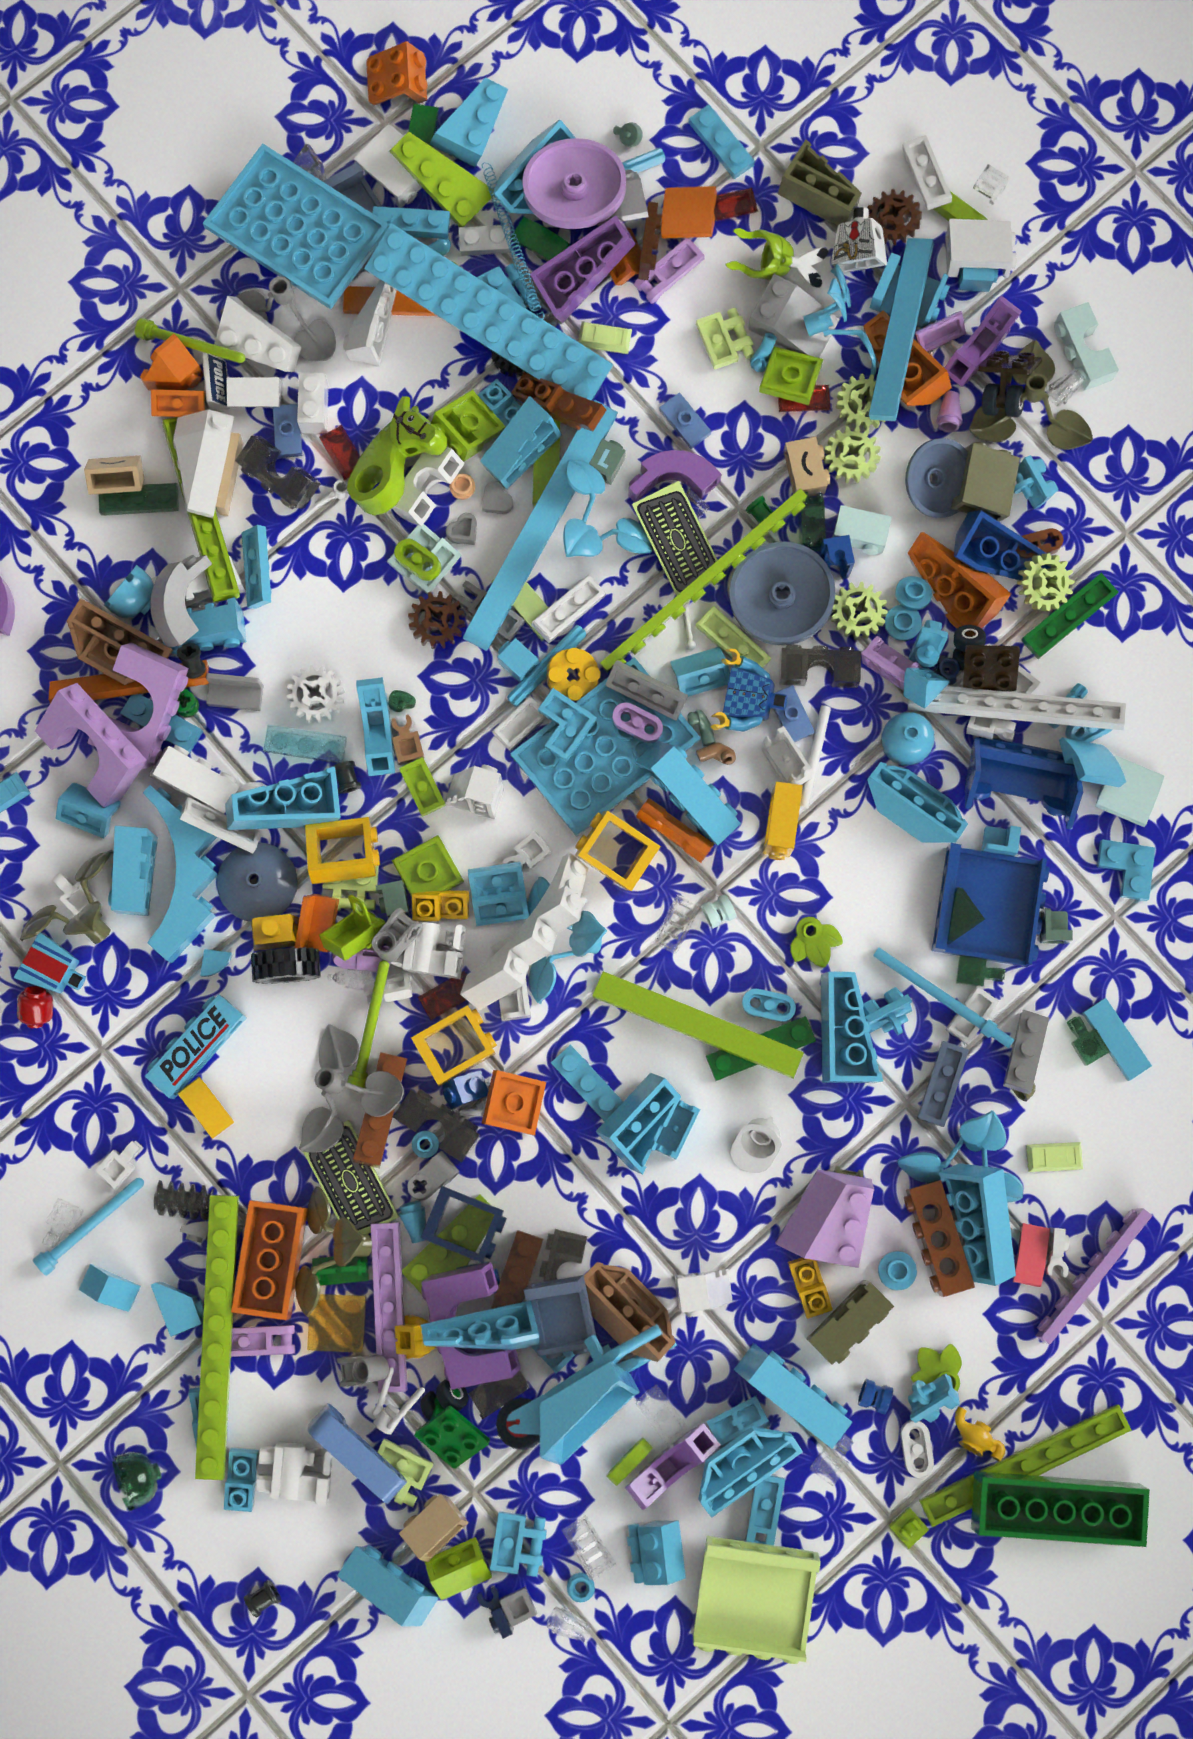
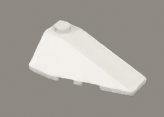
(370, 327)
(201, 452)

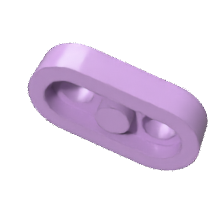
(637, 723)

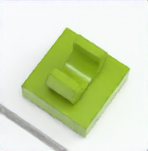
(908, 1527)

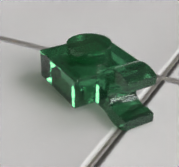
(974, 972)
(1088, 1043)

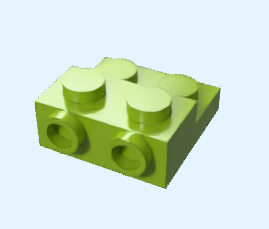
(468, 425)

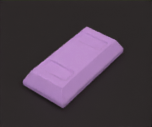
(941, 331)

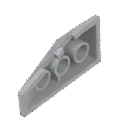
(634, 202)

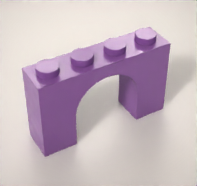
(443, 1295)

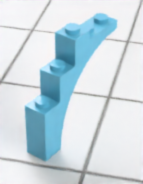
(186, 914)

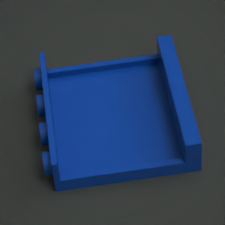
(1005, 893)

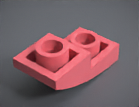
(1031, 1255)

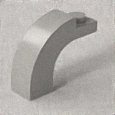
(168, 600)

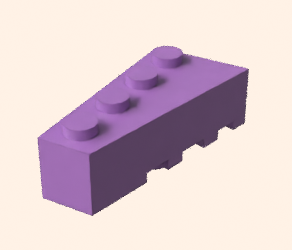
(581, 267)

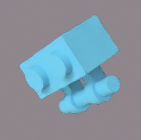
(503, 284)
(656, 1552)

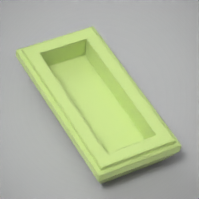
(605, 337)
(1054, 1157)

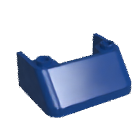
(1024, 773)

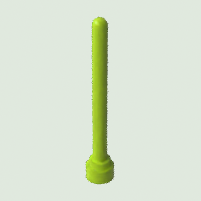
(148, 330)
(360, 1075)

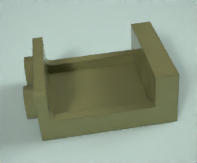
(987, 481)

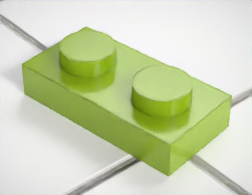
(422, 786)

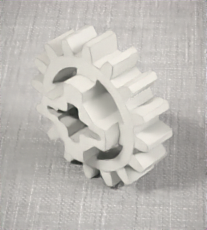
(320, 685)

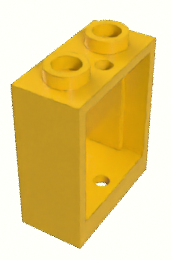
(782, 820)
(638, 866)
(347, 869)
(431, 1061)

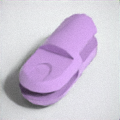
(363, 960)

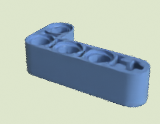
(355, 1453)

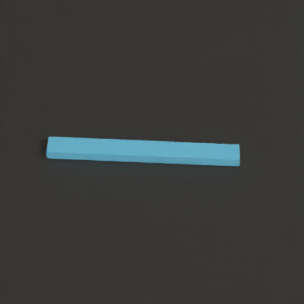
(901, 329)

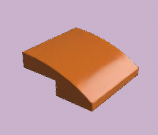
(688, 212)

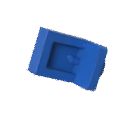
(465, 1089)

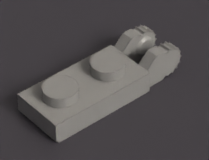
(512, 622)

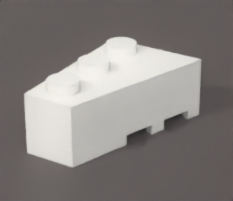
(255, 337)
(194, 778)

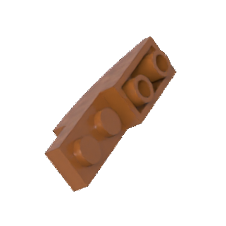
(558, 403)

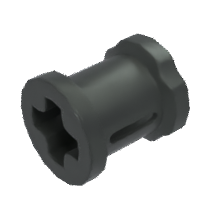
(190, 658)
(346, 777)
(262, 1598)

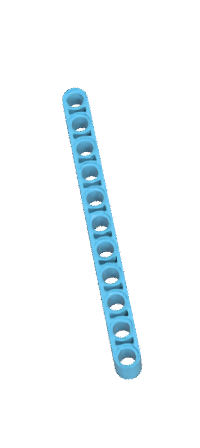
(533, 537)

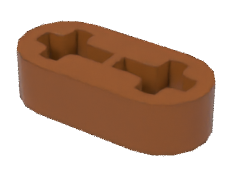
(1039, 537)

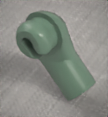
(706, 732)

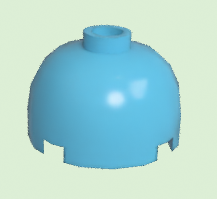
(132, 595)
(907, 738)

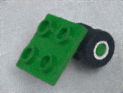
(447, 1430)

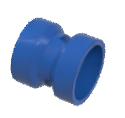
(875, 1396)

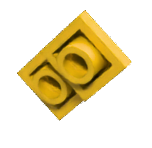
(440, 904)
(205, 1107)
(810, 1287)

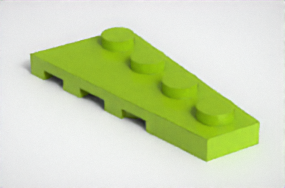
(442, 179)
(465, 1230)

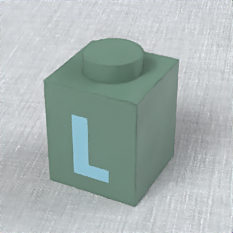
(608, 459)

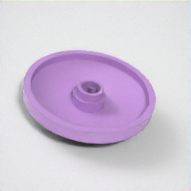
(574, 183)

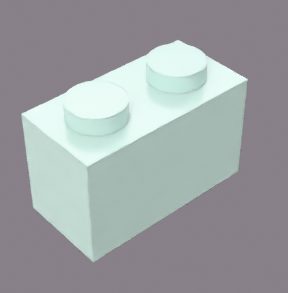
(865, 528)

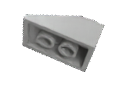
(782, 313)

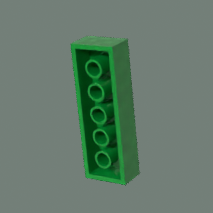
(1060, 1509)

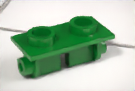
(354, 1271)

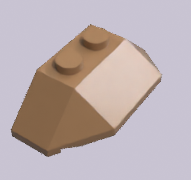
(99, 638)
(627, 1309)

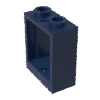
(437, 1214)

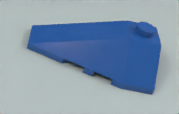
(992, 546)

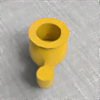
(977, 1437)

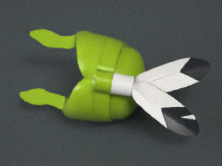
(779, 258)

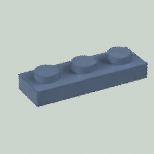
(943, 1084)

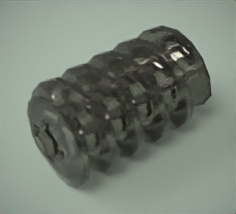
(182, 1200)

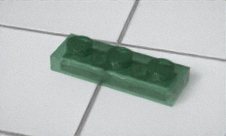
(149, 500)

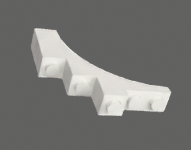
(534, 939)

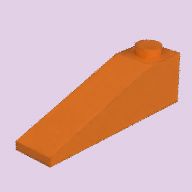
(925, 376)
(965, 593)

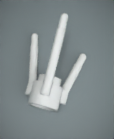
(389, 1416)

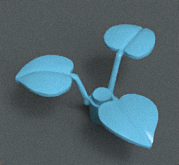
(821, 320)
(584, 539)
(585, 939)
(978, 1134)

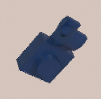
(498, 1619)

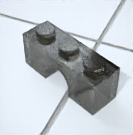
(259, 461)
(842, 665)
(418, 1109)
(563, 1248)

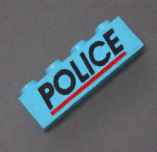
(195, 1047)

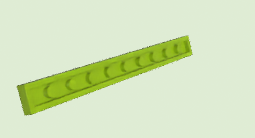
(713, 575)
(217, 1337)

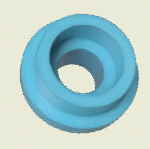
(434, 1144)
(580, 1596)

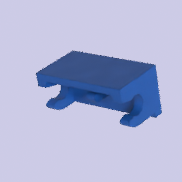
(838, 552)

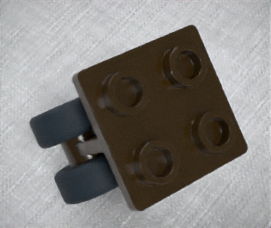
(1004, 395)
(985, 665)

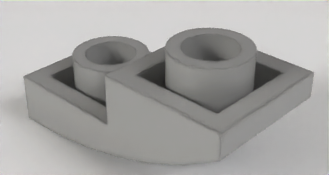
(199, 1230)

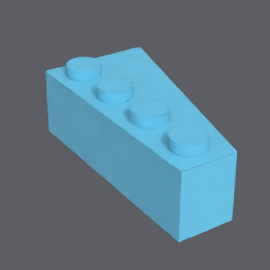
(689, 790)
(286, 804)
(845, 1032)
(983, 1220)
(794, 1396)

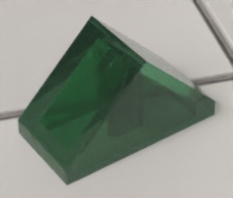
(963, 916)

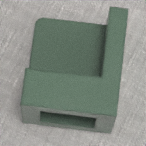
(1055, 927)

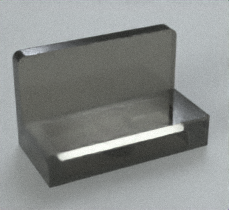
(495, 1394)

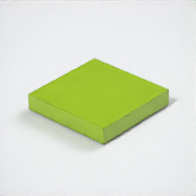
(791, 375)
(428, 868)

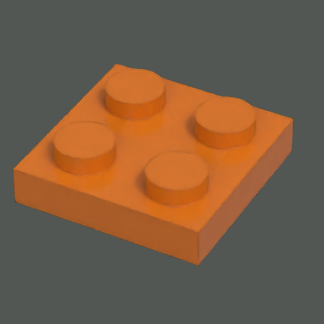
(513, 1102)

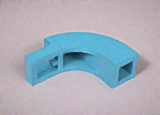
(376, 726)

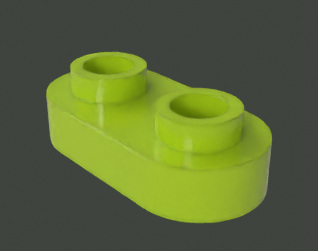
(419, 560)

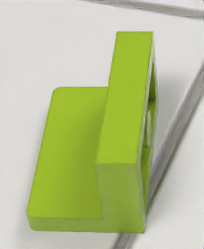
(458, 1569)

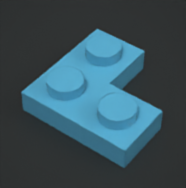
(572, 720)
(1134, 861)

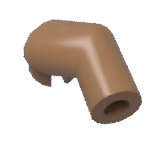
(717, 751)

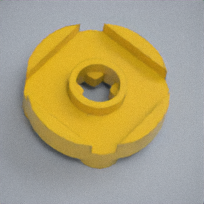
(587, 672)

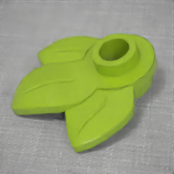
(816, 945)
(934, 1365)

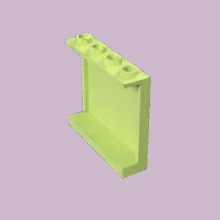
(755, 1599)

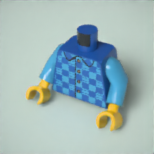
(747, 696)

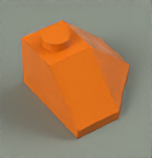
(172, 367)

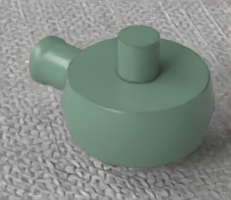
(629, 134)

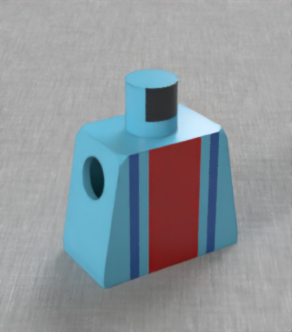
(50, 966)

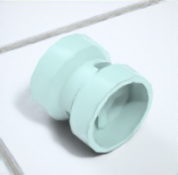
(724, 908)

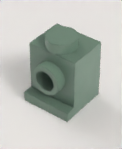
(393, 897)

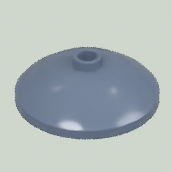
(946, 463)
(269, 895)

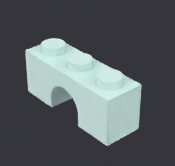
(1073, 327)

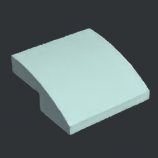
(441, 548)
(1134, 798)

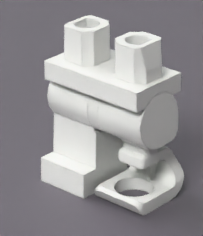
(424, 958)
(289, 1478)

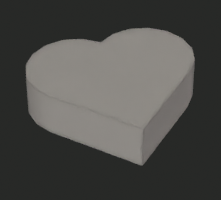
(496, 500)
(463, 530)

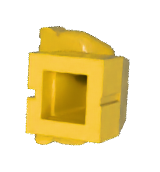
(410, 1338)

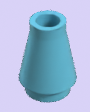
(414, 1219)

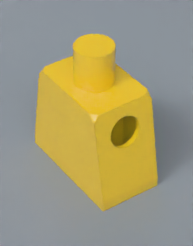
(274, 931)

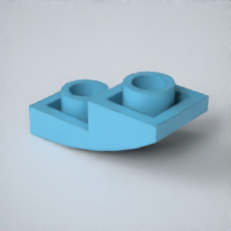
(500, 401)
(241, 1479)

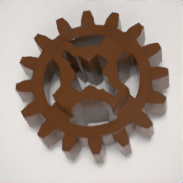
(896, 212)
(444, 613)

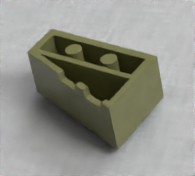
(819, 187)
(850, 1322)

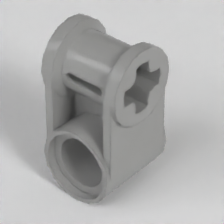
(397, 933)
(436, 1173)
(362, 1369)

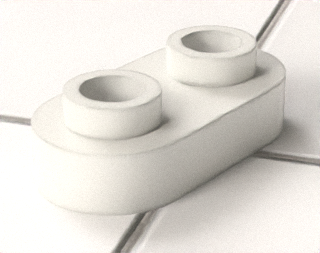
(917, 1448)

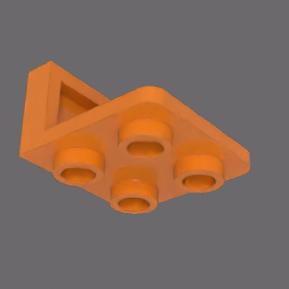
(397, 73)

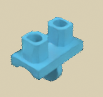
(1032, 483)
(928, 644)
(891, 1015)
(929, 1398)

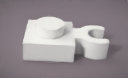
(530, 851)

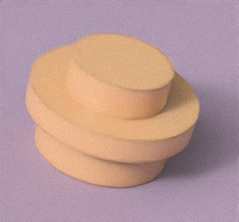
(462, 486)

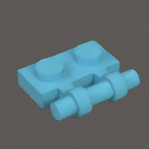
(509, 1541)

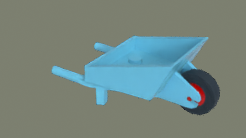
(578, 1405)

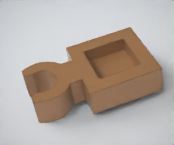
(407, 744)

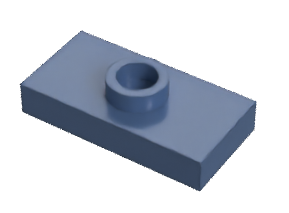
(685, 420)
(287, 431)
(794, 716)

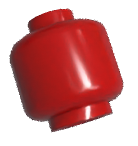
(34, 1006)

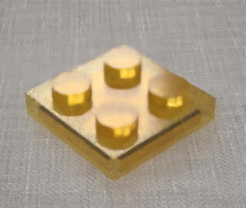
(338, 1323)

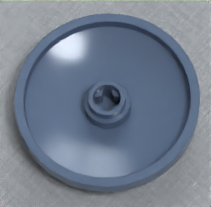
(782, 593)

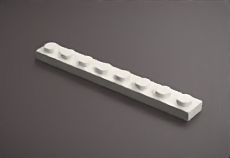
(1027, 708)

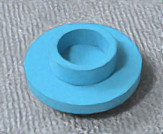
(913, 593)
(902, 623)
(897, 1270)

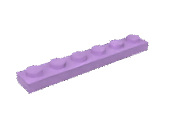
(1087, 1282)
(388, 1299)

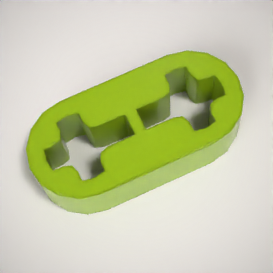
(629, 1461)

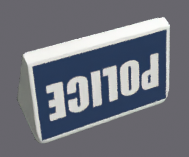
(215, 382)

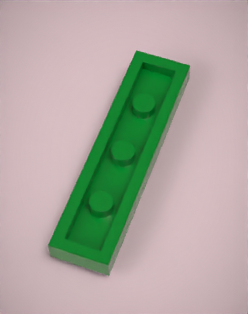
(1069, 616)
(793, 1034)

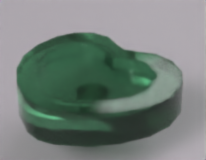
(401, 700)

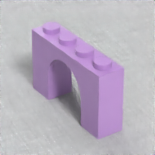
(164, 682)
(118, 757)

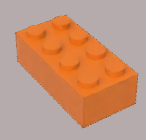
(269, 1260)

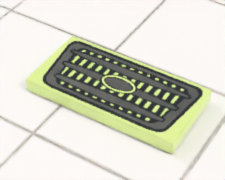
(675, 535)
(351, 1187)

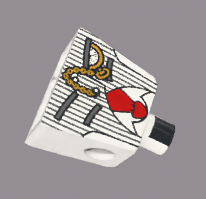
(859, 243)

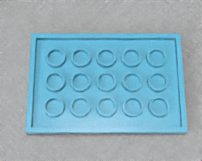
(296, 226)
(603, 765)

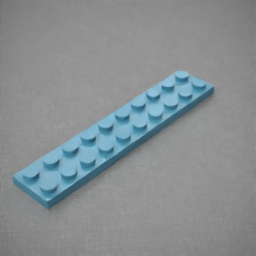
(486, 314)

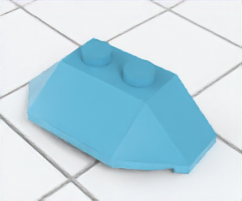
(510, 183)
(915, 805)
(744, 1465)

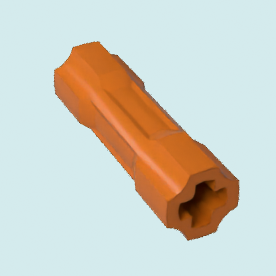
(660, 820)

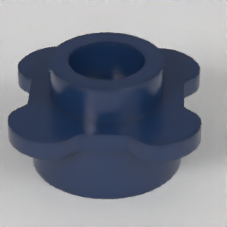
(951, 664)

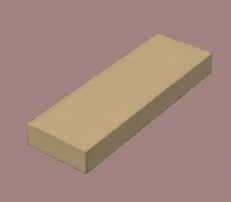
(229, 475)

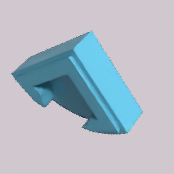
(214, 962)

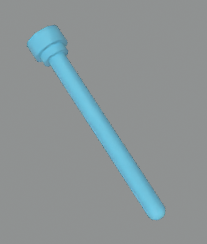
(46, 1261)

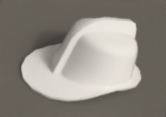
(756, 1145)

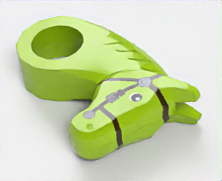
(385, 458)

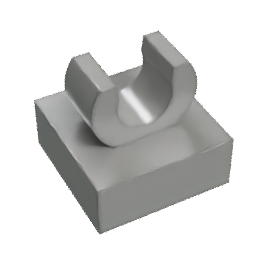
(518, 1606)

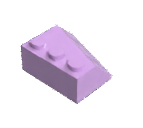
(830, 1219)

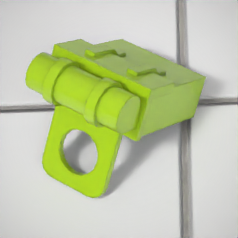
(352, 932)

